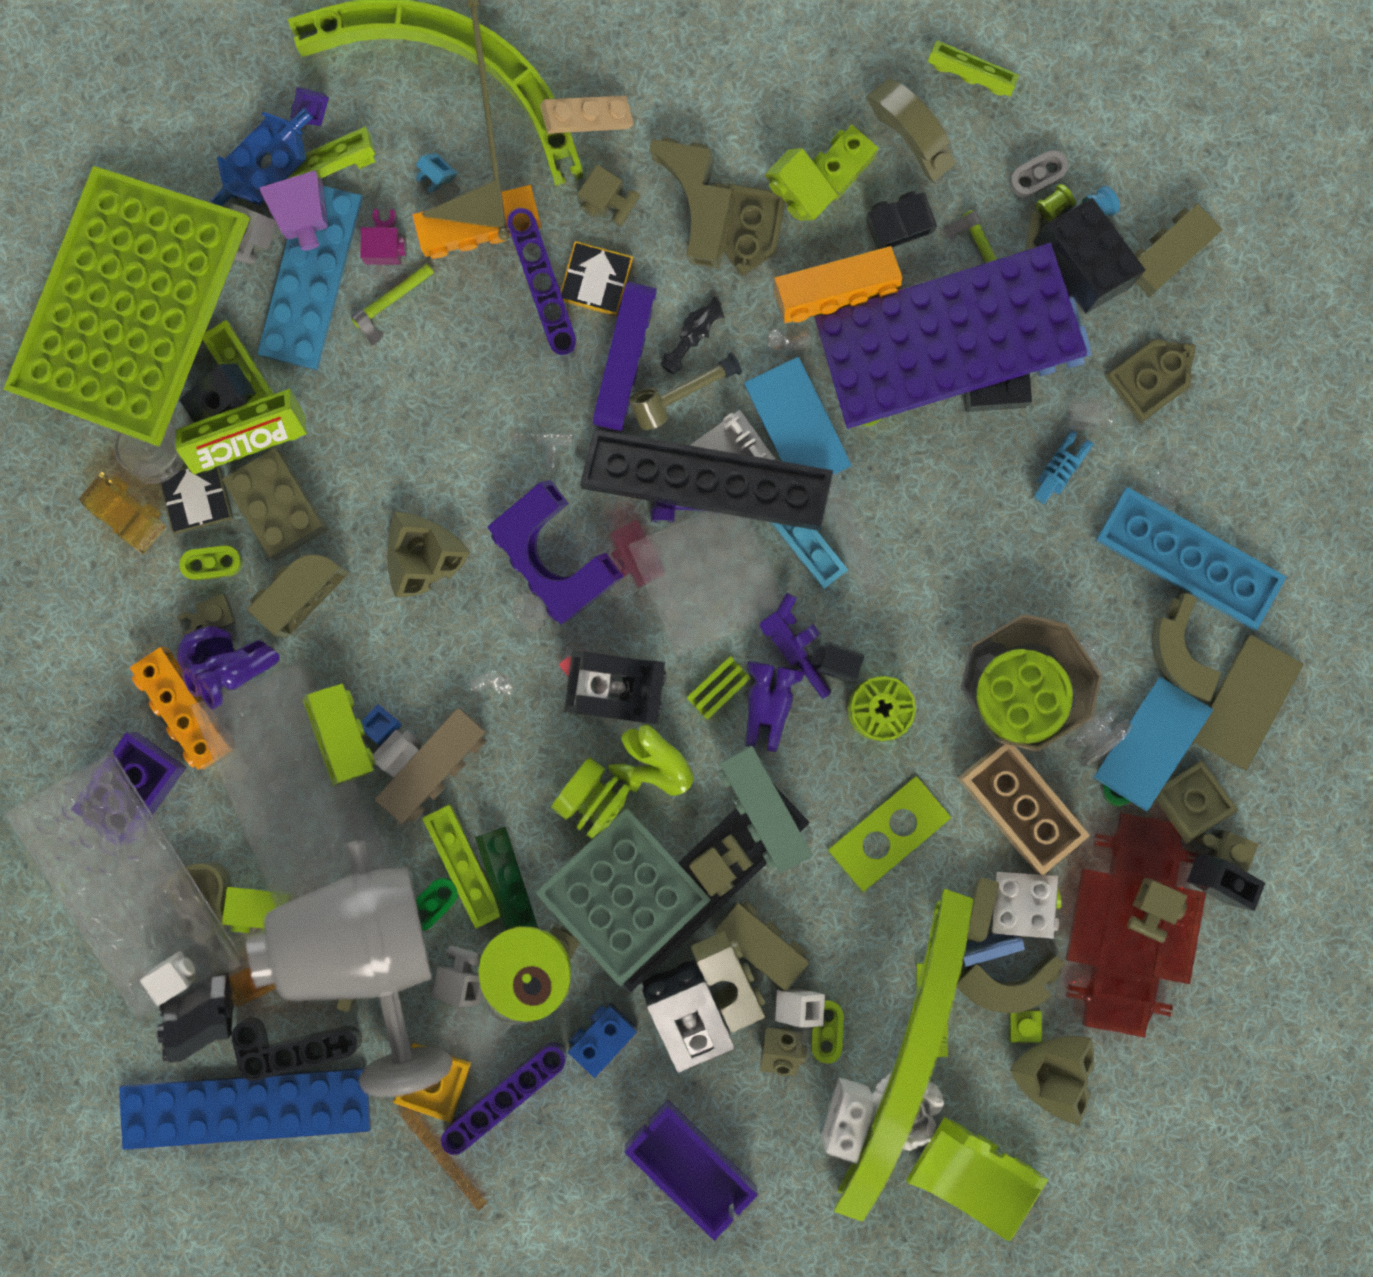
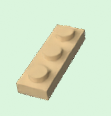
(586, 114)

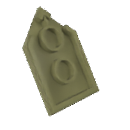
(753, 227)
(1153, 376)

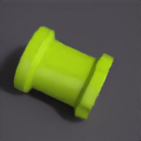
(1056, 203)

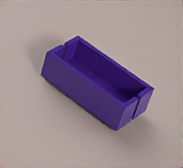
(690, 1169)

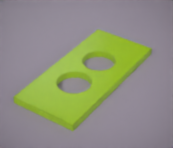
(929, 819)

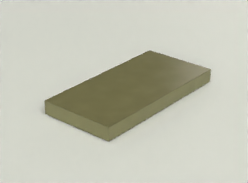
(1248, 702)

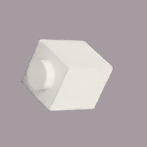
(169, 978)
(800, 1007)

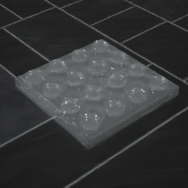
(706, 578)

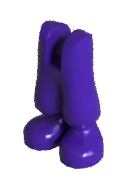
(228, 670)
(769, 707)

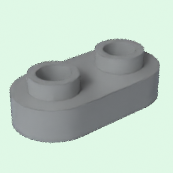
(1037, 174)

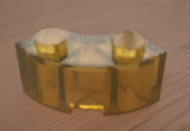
(129, 518)

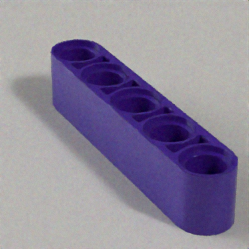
(531, 269)
(624, 356)
(496, 1110)

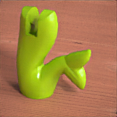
(665, 763)

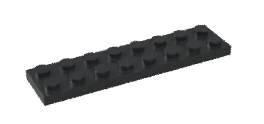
(707, 479)
(731, 824)

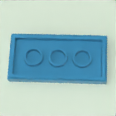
(796, 418)
(1155, 745)

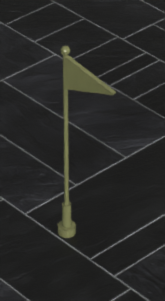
(484, 204)

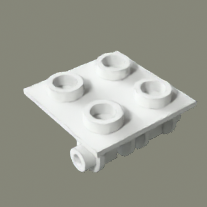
(735, 436)
(1025, 905)

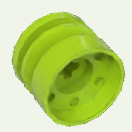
(865, 699)
(591, 798)

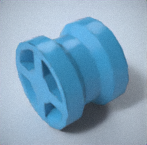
(1106, 200)

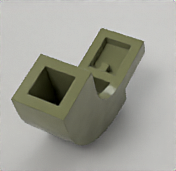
(916, 124)
(1173, 655)
(1010, 996)

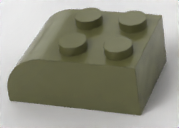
(296, 593)

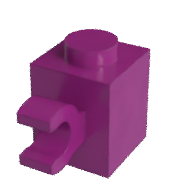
(382, 243)

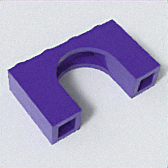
(518, 534)

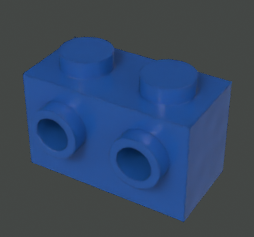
(602, 1039)

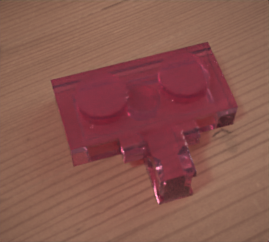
(622, 556)

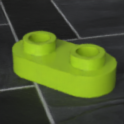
(211, 561)
(830, 1031)

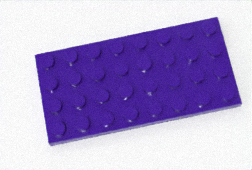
(950, 336)

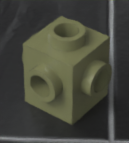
(782, 1051)

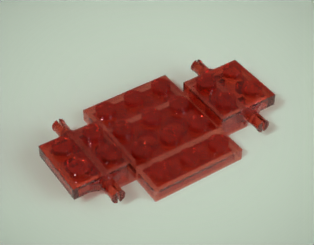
(1123, 960)

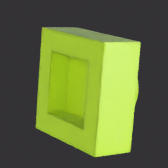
(1025, 1026)

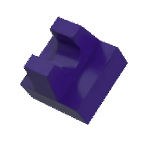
(313, 101)

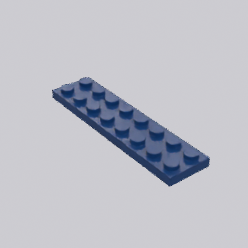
(243, 1109)

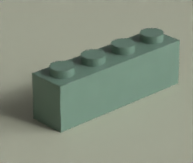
(765, 810)

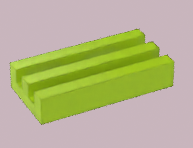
(700, 705)

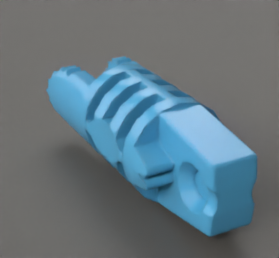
(1060, 468)

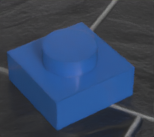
(379, 725)

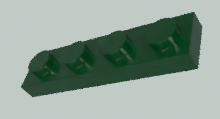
(505, 879)

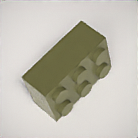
(275, 504)

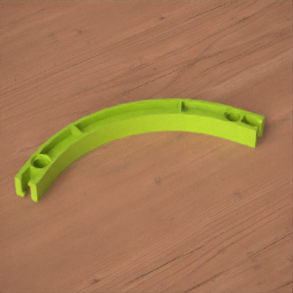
(446, 29)
(914, 1060)

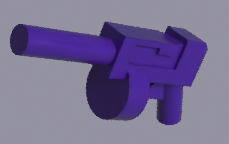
(793, 644)

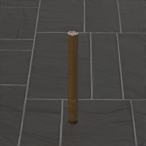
(443, 1159)

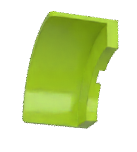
(977, 1178)

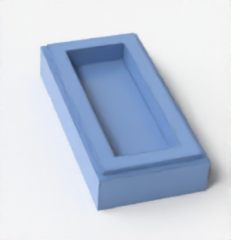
(992, 947)

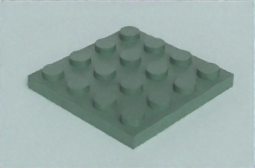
(622, 896)

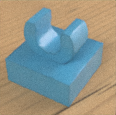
(436, 169)

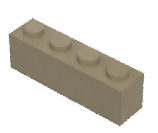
(431, 766)

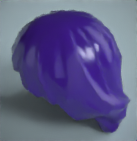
(202, 644)

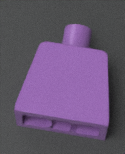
(298, 207)

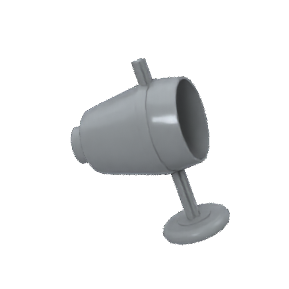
(353, 944)

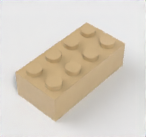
(1023, 807)

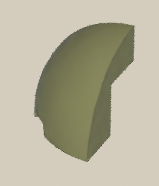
(421, 554)
(1057, 1076)

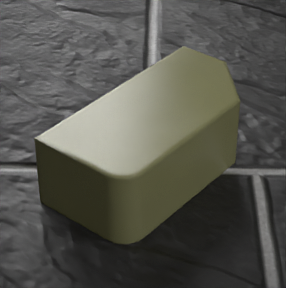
(984, 898)

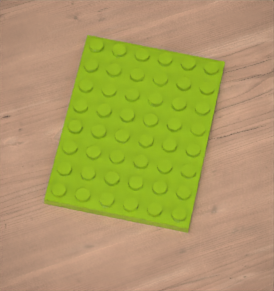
(126, 304)

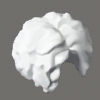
(923, 1125)

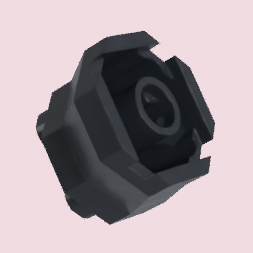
(196, 1018)

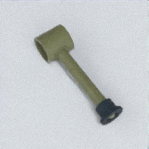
(651, 407)

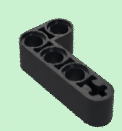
(298, 1047)

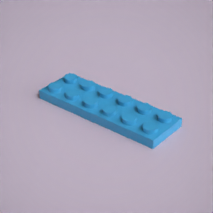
(310, 286)
(1190, 558)

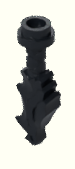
(694, 329)

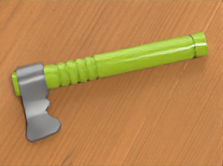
(972, 223)
(363, 317)

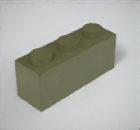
(1175, 247)
(763, 944)

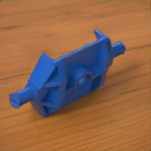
(242, 168)

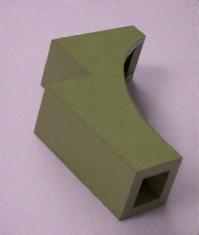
(709, 205)

